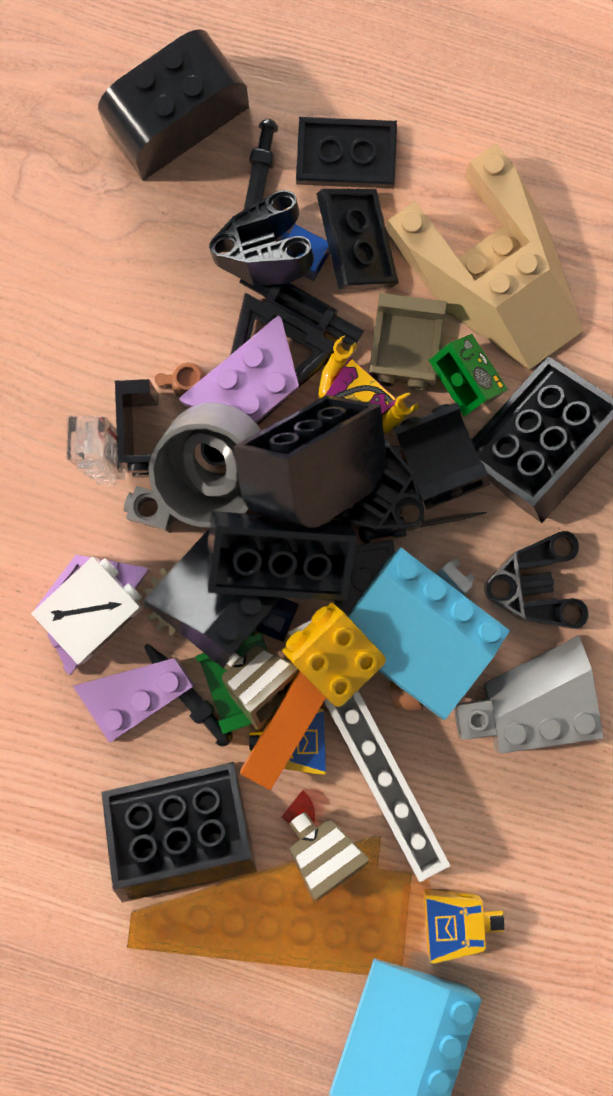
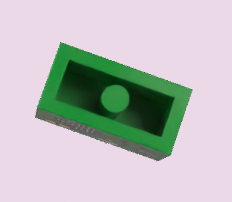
(467, 374)

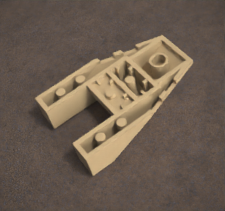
(507, 283)

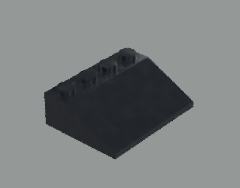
(546, 438)
(208, 620)
(177, 832)

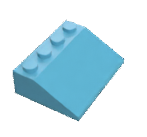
(427, 632)
(406, 1035)

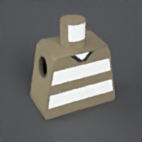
(258, 683)
(324, 855)

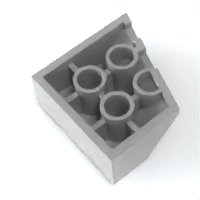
(546, 701)

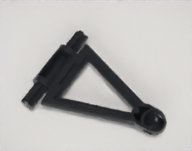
(304, 321)

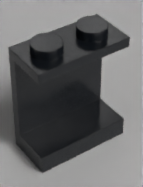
(128, 395)
(441, 455)

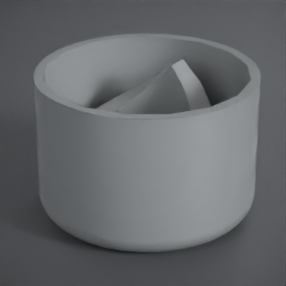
(179, 479)

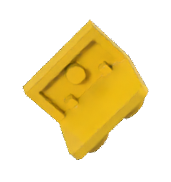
(334, 654)

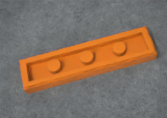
(283, 732)

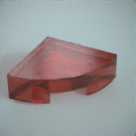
(301, 804)

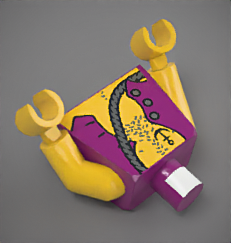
(354, 383)

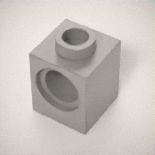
(160, 520)
(475, 719)

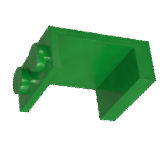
(230, 714)

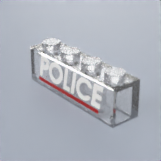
(94, 448)

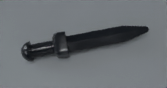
(261, 161)
(366, 536)
(201, 711)

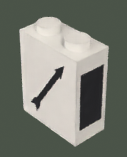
(88, 609)

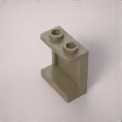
(405, 339)

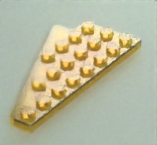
(276, 922)

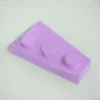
(133, 695)

